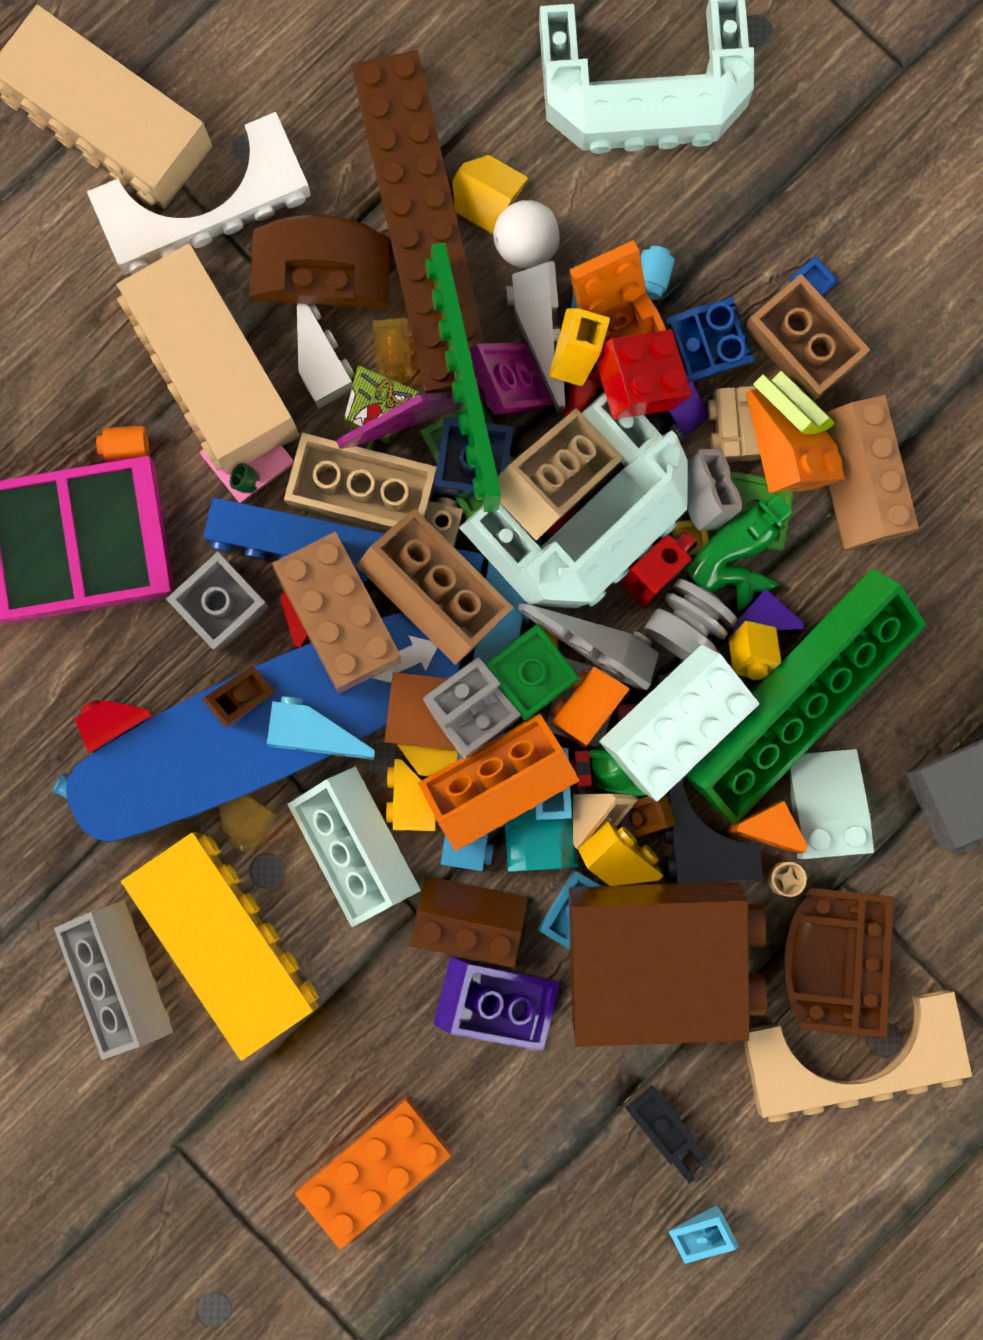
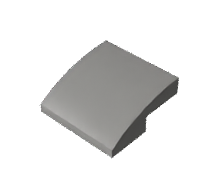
(471, 708)

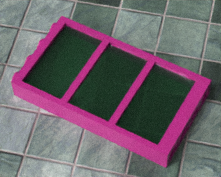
(82, 540)

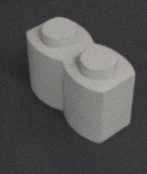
(710, 492)

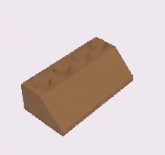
(874, 497)
(434, 586)

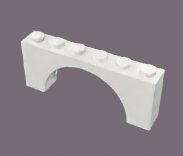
(269, 184)

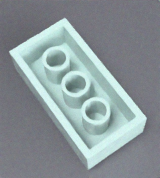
(679, 722)

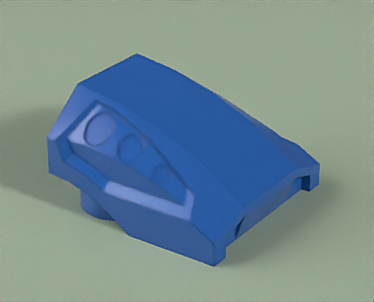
(706, 339)

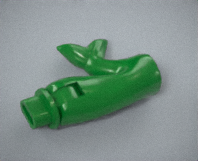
(740, 539)

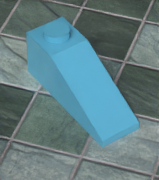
(304, 729)

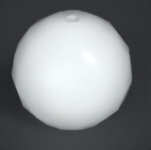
(526, 234)

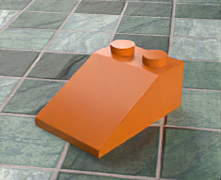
(788, 456)

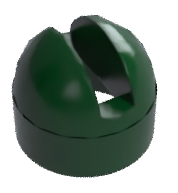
(244, 478)

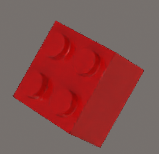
(642, 374)

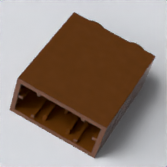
(664, 963)

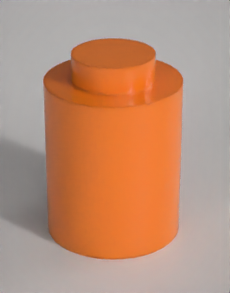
(123, 443)

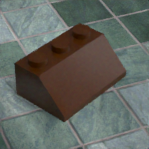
(469, 921)

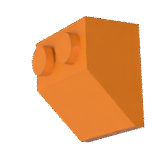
(588, 706)

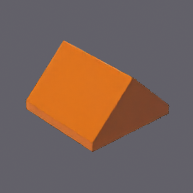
(772, 827)

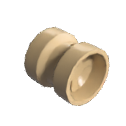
(791, 876)

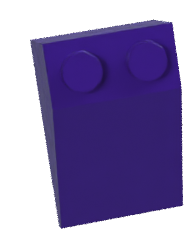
(496, 1004)

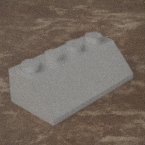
(113, 980)

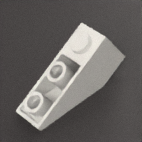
(318, 364)

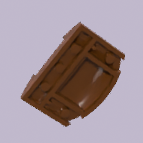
(320, 262)
(840, 962)

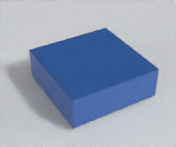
(817, 275)

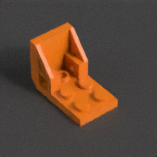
(616, 289)

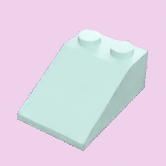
(830, 804)

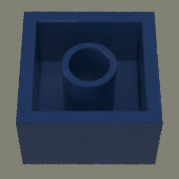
(453, 472)

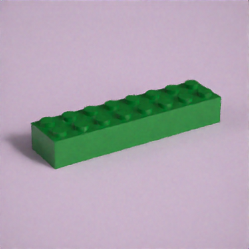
(808, 694)

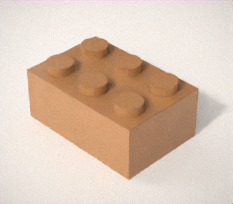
(806, 338)

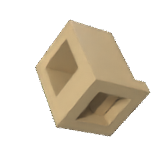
(447, 508)

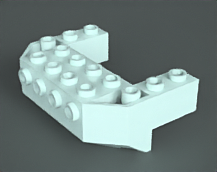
(647, 109)
(606, 532)

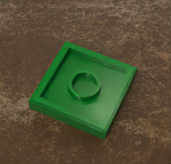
(532, 672)

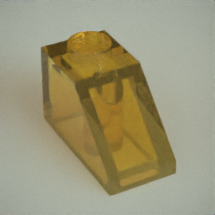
(393, 348)
(247, 822)

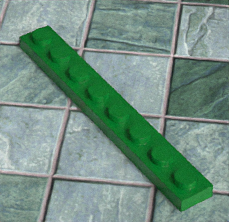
(465, 388)

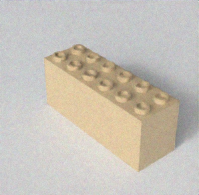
(101, 108)
(205, 360)

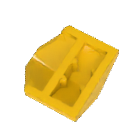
(484, 190)

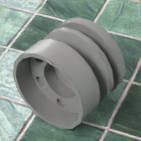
(694, 617)

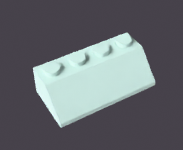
(353, 846)

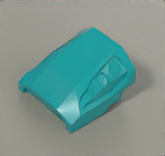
(540, 843)

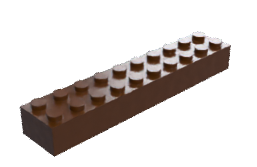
(415, 202)

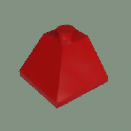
(107, 721)

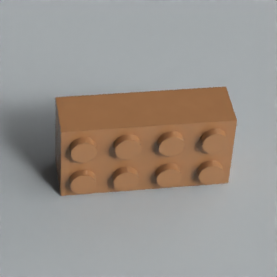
(337, 612)

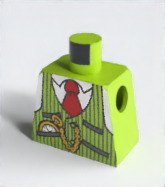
(372, 397)

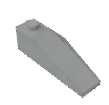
(536, 312)
(614, 651)

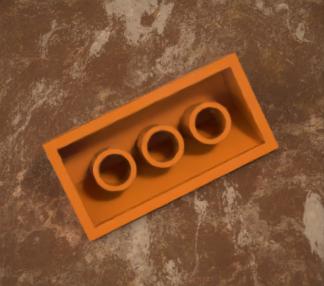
(498, 782)

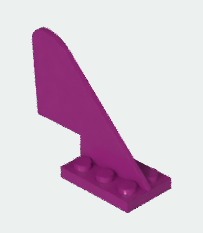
(506, 382)

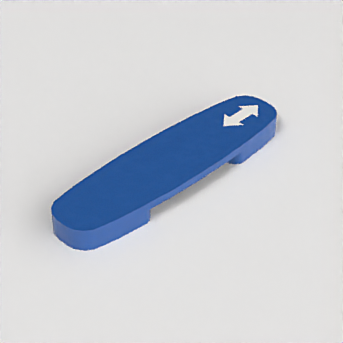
(192, 763)

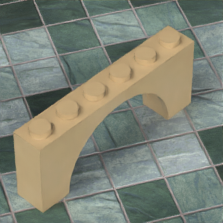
(930, 1056)

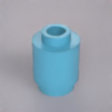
(657, 270)

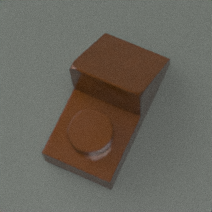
(239, 697)
(648, 816)

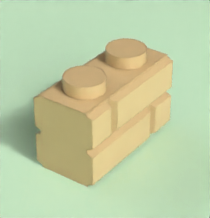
(733, 425)

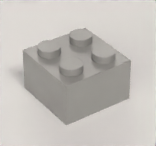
(217, 603)

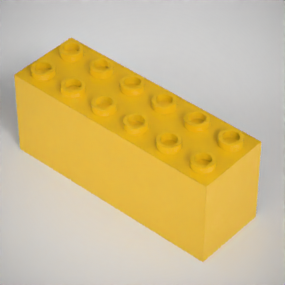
(221, 943)

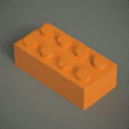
(373, 1172)

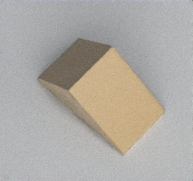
(594, 810)

